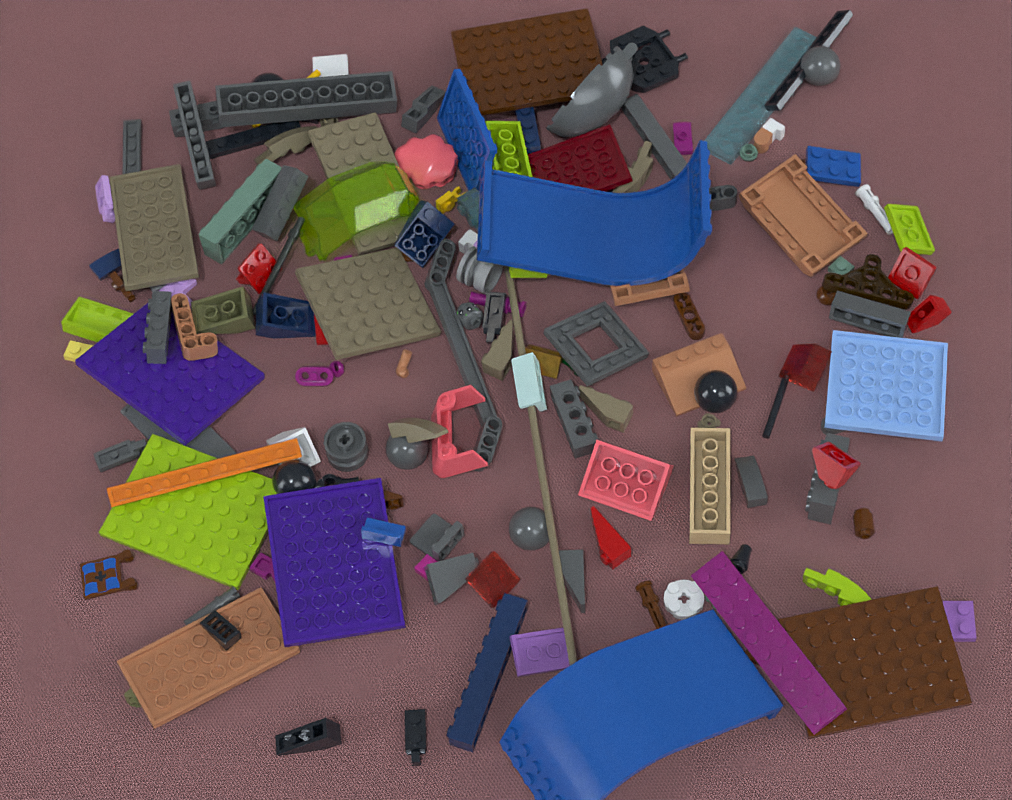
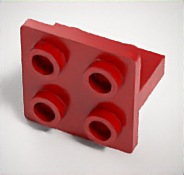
(256, 268)

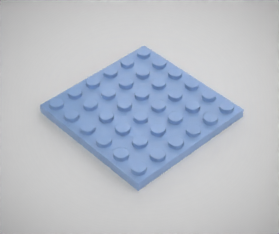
(887, 385)

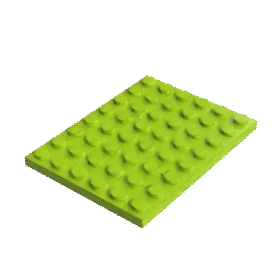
(200, 528)

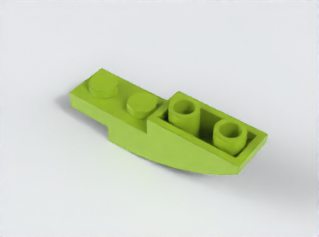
(835, 584)

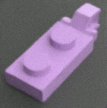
(104, 199)

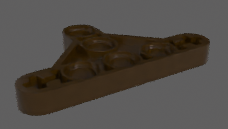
(879, 285)

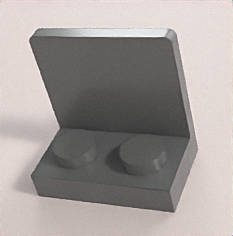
(437, 537)

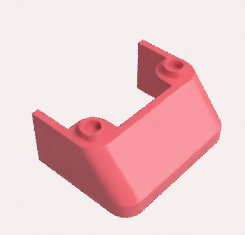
(444, 454)

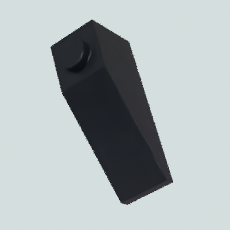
(309, 738)

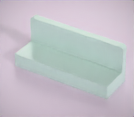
(529, 382)

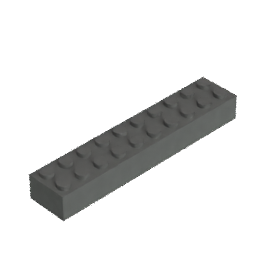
(305, 99)

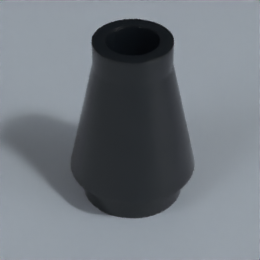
(741, 558)

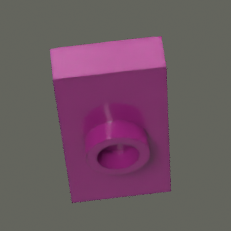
(683, 137)

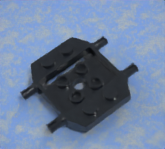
(661, 64)

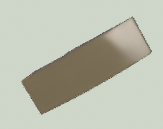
(416, 429)

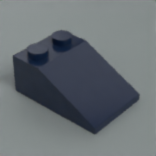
(284, 317)

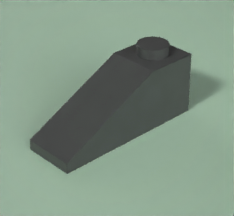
(573, 575)

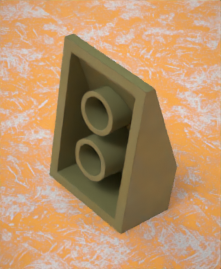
(224, 313)

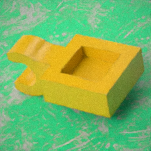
(447, 201)

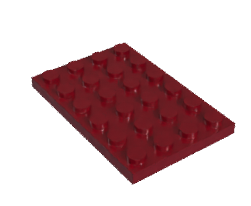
(583, 161)

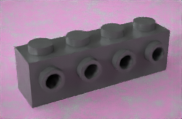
(208, 117)
(280, 202)
(869, 315)
(159, 327)

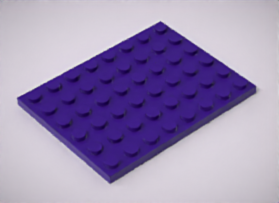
(175, 395)
(324, 571)

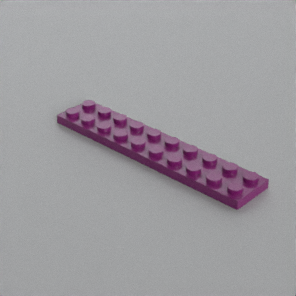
(768, 643)

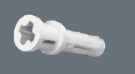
(872, 203)

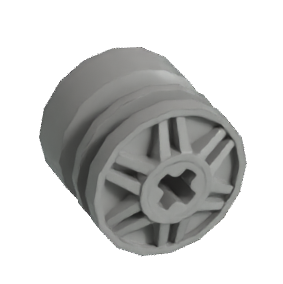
(478, 273)

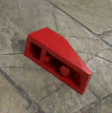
(611, 545)

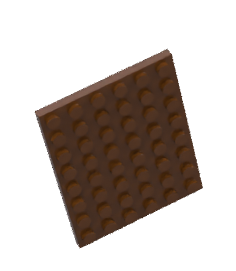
(527, 60)
(883, 658)

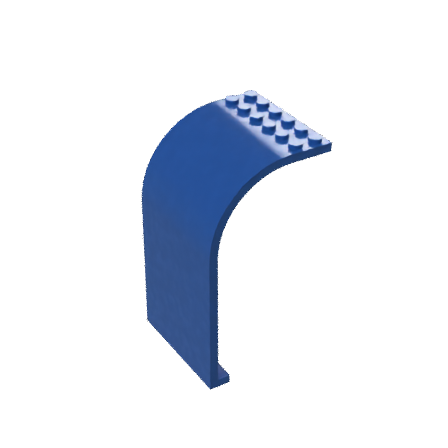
(592, 231)
(634, 707)

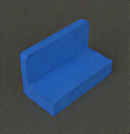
(383, 532)

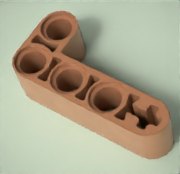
(192, 345)

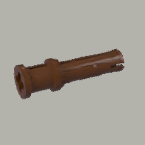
(651, 601)

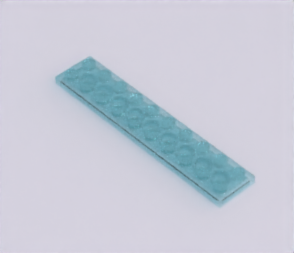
(748, 111)

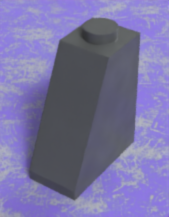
(449, 575)

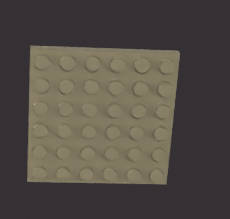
(367, 303)

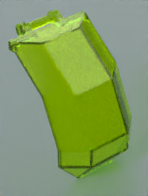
(353, 204)

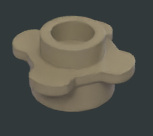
(708, 418)

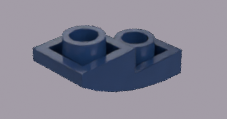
(106, 264)

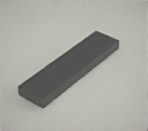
(132, 146)

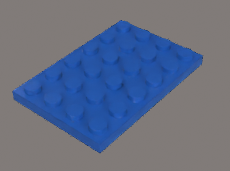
(465, 129)

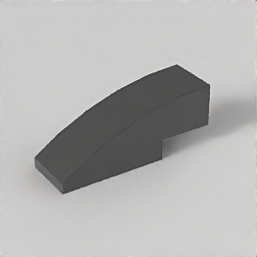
(422, 109)
(751, 481)

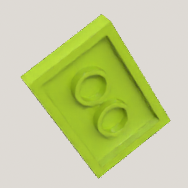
(909, 228)

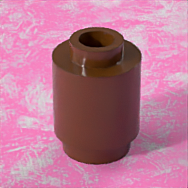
(863, 523)

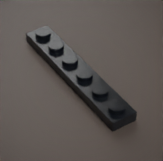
(248, 138)

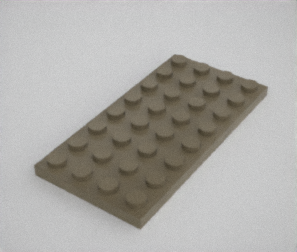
(350, 145)
(153, 227)

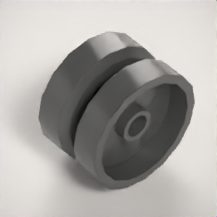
(346, 446)

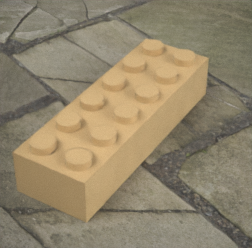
(709, 486)

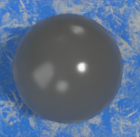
(820, 65)
(405, 454)
(529, 528)

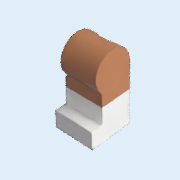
(767, 134)

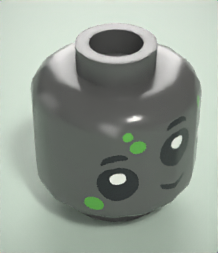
(470, 315)

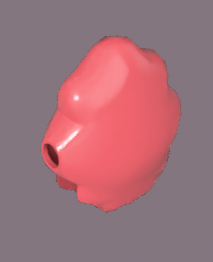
(427, 161)

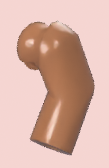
(401, 370)

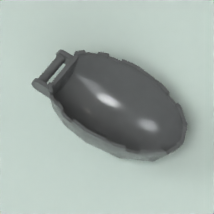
(597, 96)

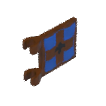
(104, 576)

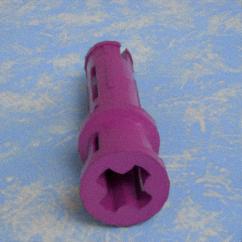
(480, 299)

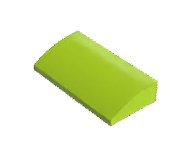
(92, 319)

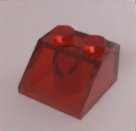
(805, 365)

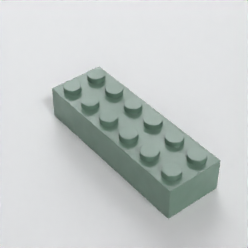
(238, 214)

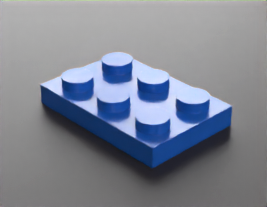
(834, 166)

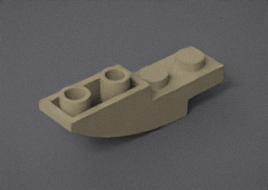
(292, 140)
(639, 171)

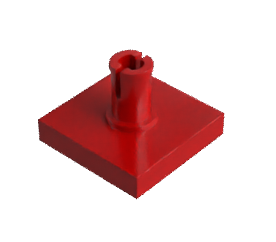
(912, 272)

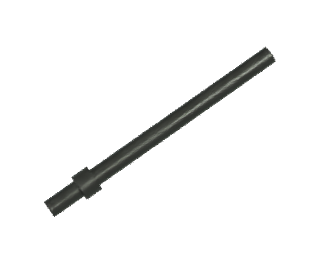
(293, 235)

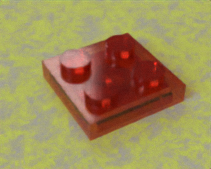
(492, 579)

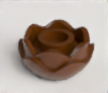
(823, 297)

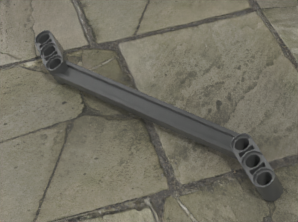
(462, 350)

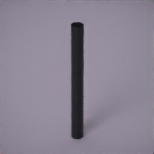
(775, 408)

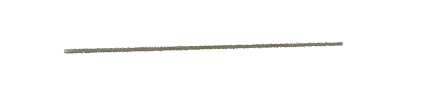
(543, 483)

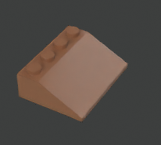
(682, 368)

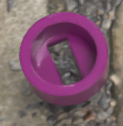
(340, 372)

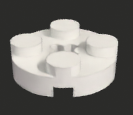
(683, 588)

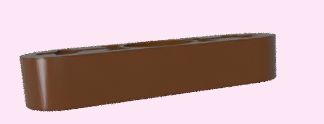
(688, 323)

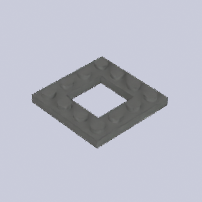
(562, 338)

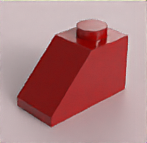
(928, 314)

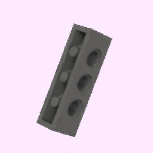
(579, 444)

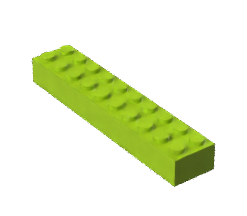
(511, 158)

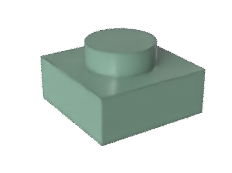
(840, 266)

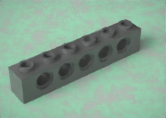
(194, 135)

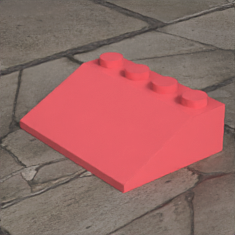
(625, 480)

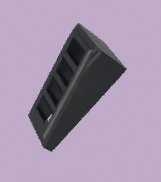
(226, 642)

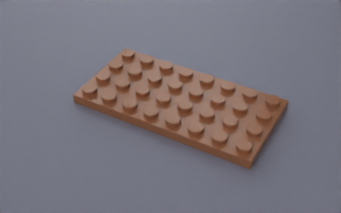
(194, 668)

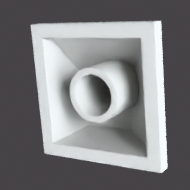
(307, 448)

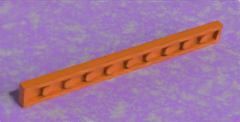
(204, 472)

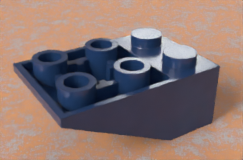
(423, 232)

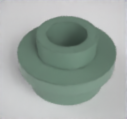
(748, 148)

